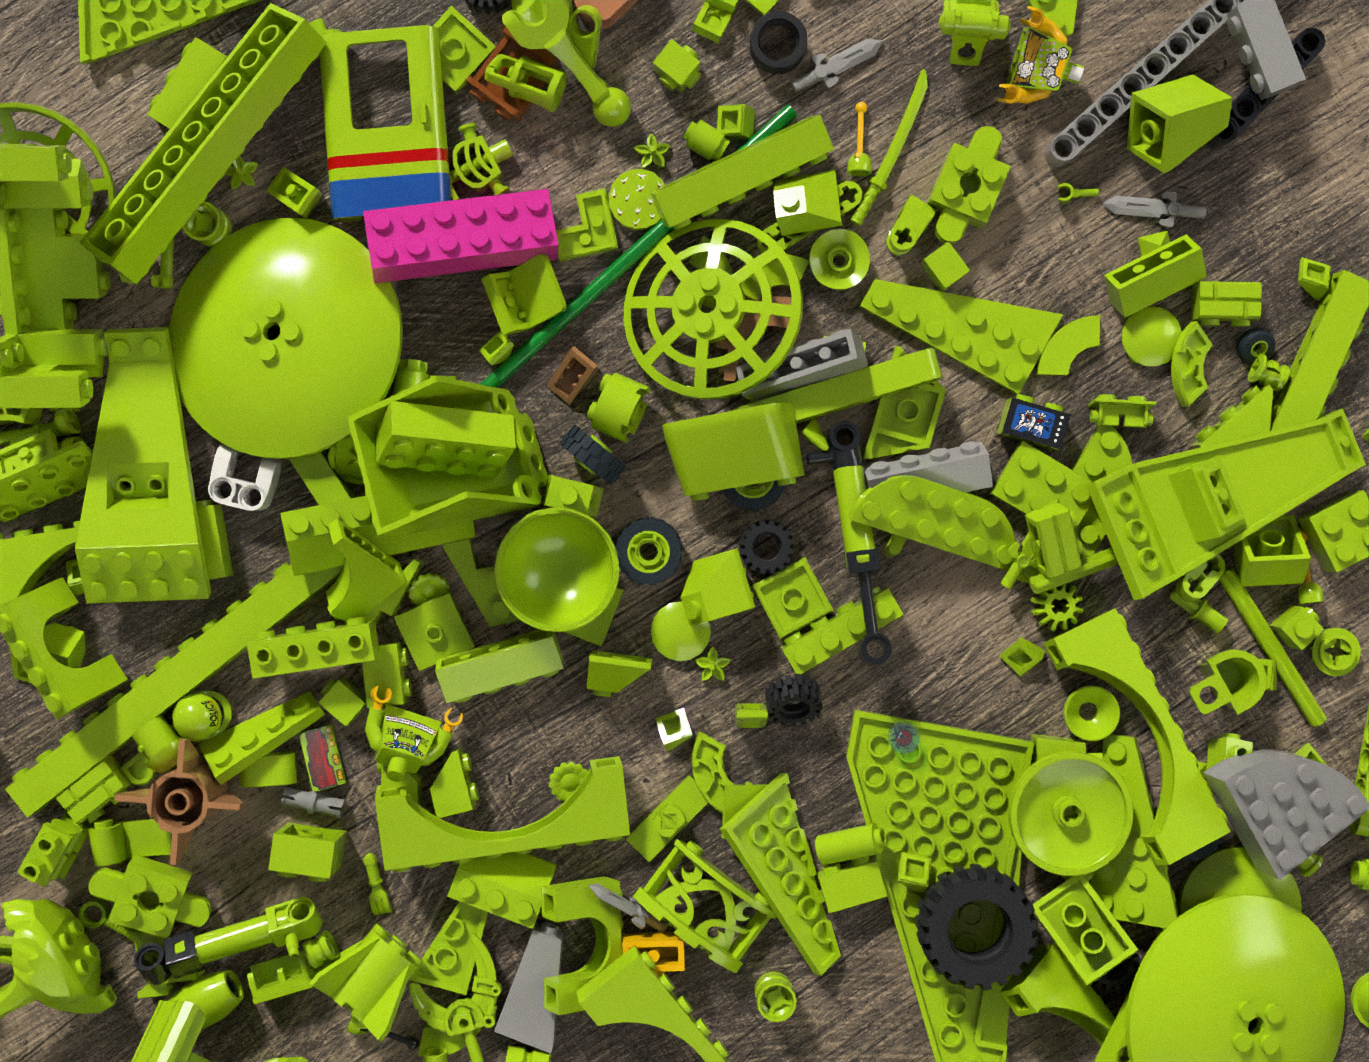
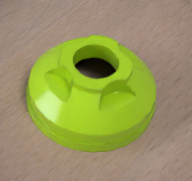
(1105, 718)

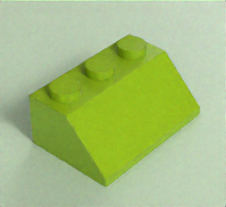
(504, 885)

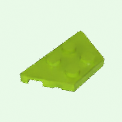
(905, 419)

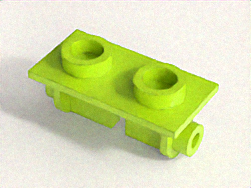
(1109, 408)

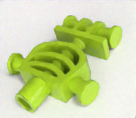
(492, 155)

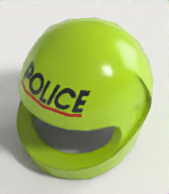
(199, 716)

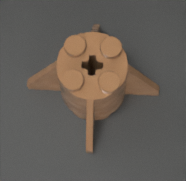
(184, 798)

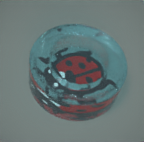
(903, 737)

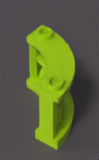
(662, 906)

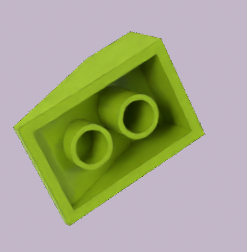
(1084, 929)

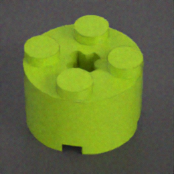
(618, 407)

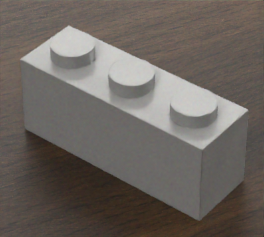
(1265, 47)

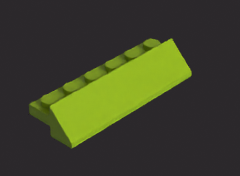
(312, 546)

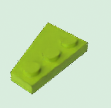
(449, 959)

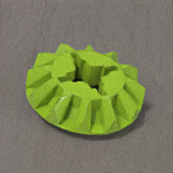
(1342, 663)

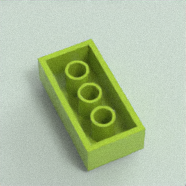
(444, 439)

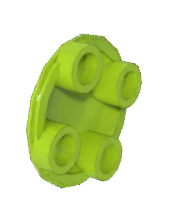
(1150, 336)
(675, 637)

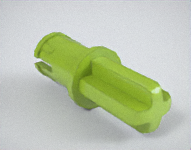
(1201, 611)

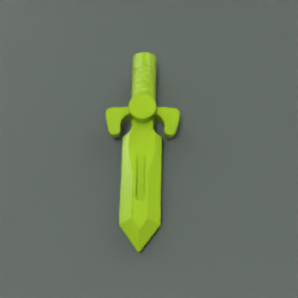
(1020, 559)

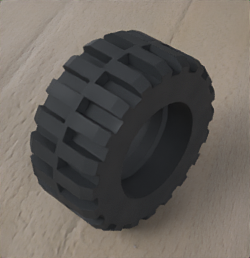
(993, 962)

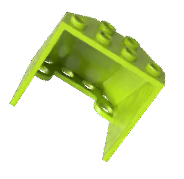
(419, 501)

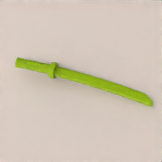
(877, 183)

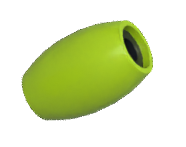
(214, 992)

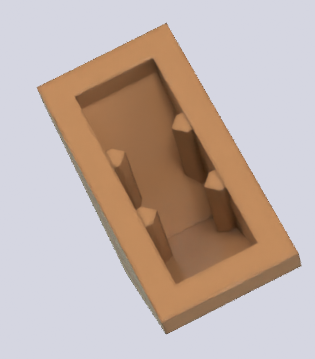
(572, 375)

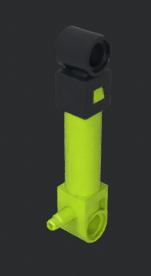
(189, 952)

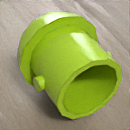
(159, 744)

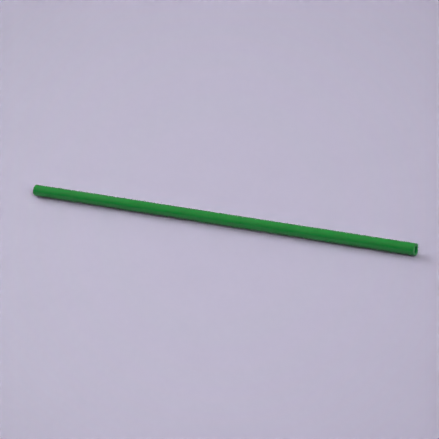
(609, 276)

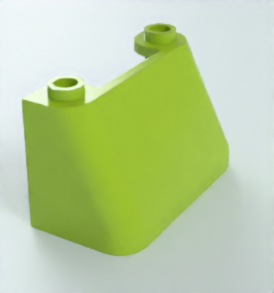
(735, 449)

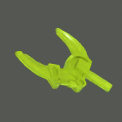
(465, 1014)

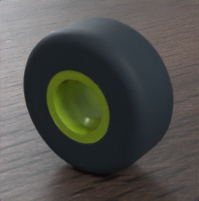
(1251, 338)

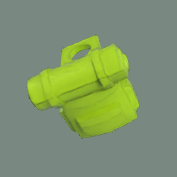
(972, 23)

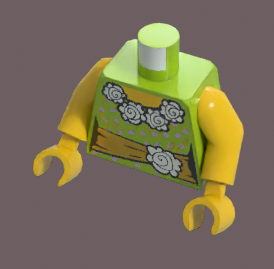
(1039, 62)

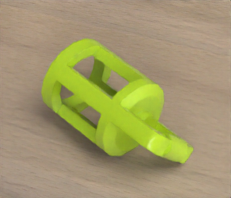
(518, 76)

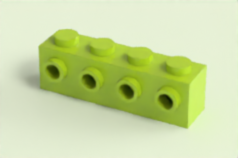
(837, 632)
(314, 648)
(499, 665)

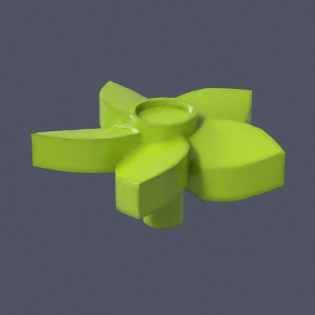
(652, 152)
(241, 172)
(712, 665)

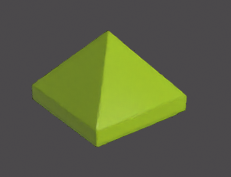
(1152, 242)
(497, 349)

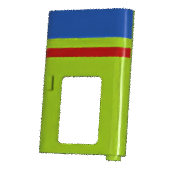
(386, 163)

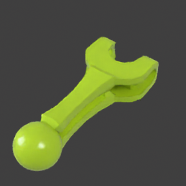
(610, 104)

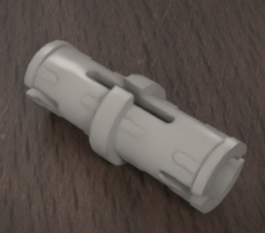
(313, 802)

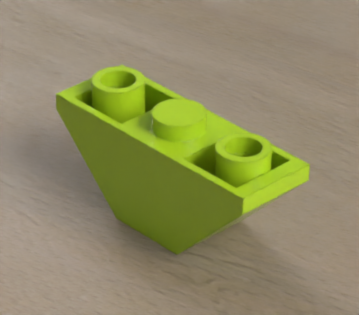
(1246, 419)

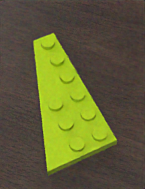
(119, 25)

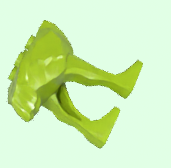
(50, 960)

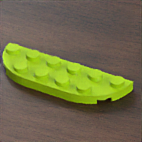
(937, 518)

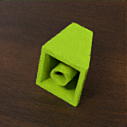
(1175, 120)

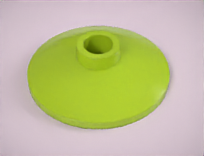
(848, 246)

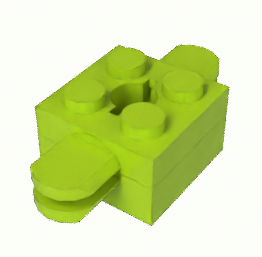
(968, 185)
(150, 896)

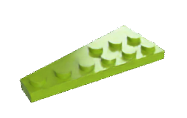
(978, 333)
(782, 867)
(1132, 882)

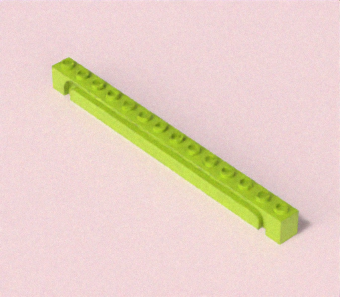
(172, 680)

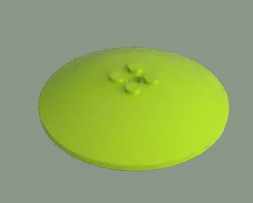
(332, 349)
(1223, 969)

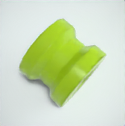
(320, 949)

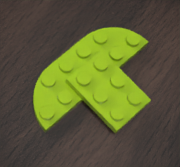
(1036, 479)

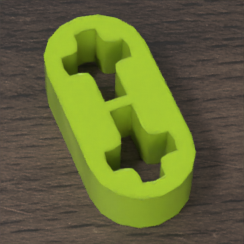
(1205, 581)

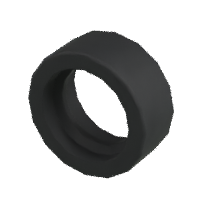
(773, 19)

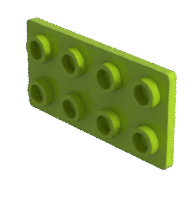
(39, 473)

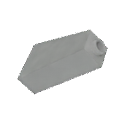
(524, 1012)

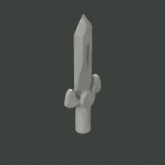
(837, 64)
(1154, 208)
(632, 907)

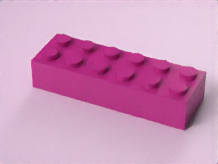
(460, 235)

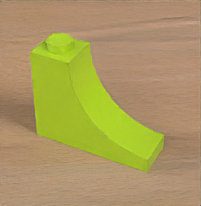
(366, 576)

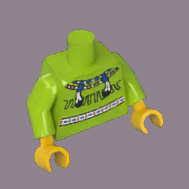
(405, 738)

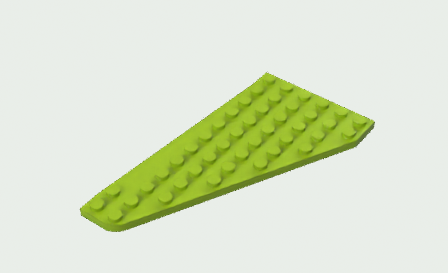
(952, 807)

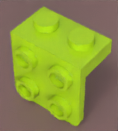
(525, 295)

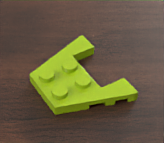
(480, 583)

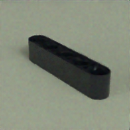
(1252, 101)

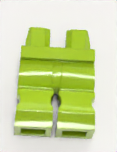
(54, 850)

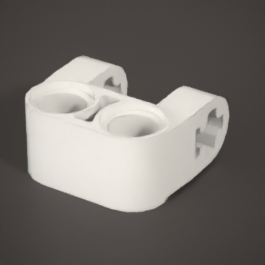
(223, 471)

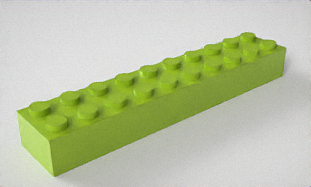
(204, 142)

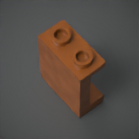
(505, 105)

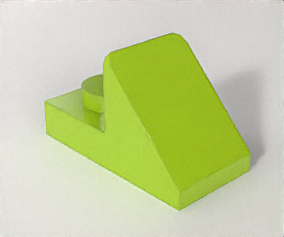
(294, 192)

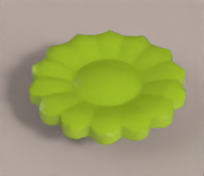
(427, 588)
(566, 779)

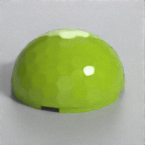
(557, 569)

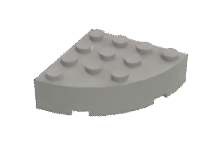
(1284, 805)

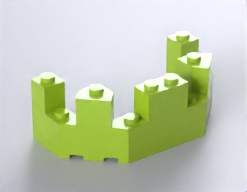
(40, 274)

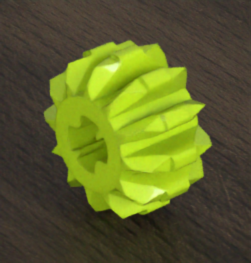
(1057, 617)

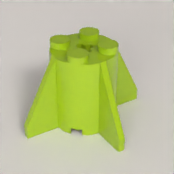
(370, 979)

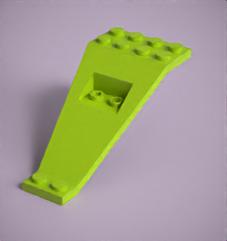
(1198, 502)
(144, 536)

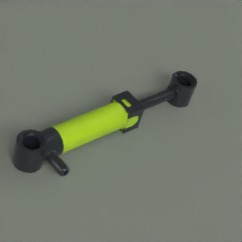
(860, 552)

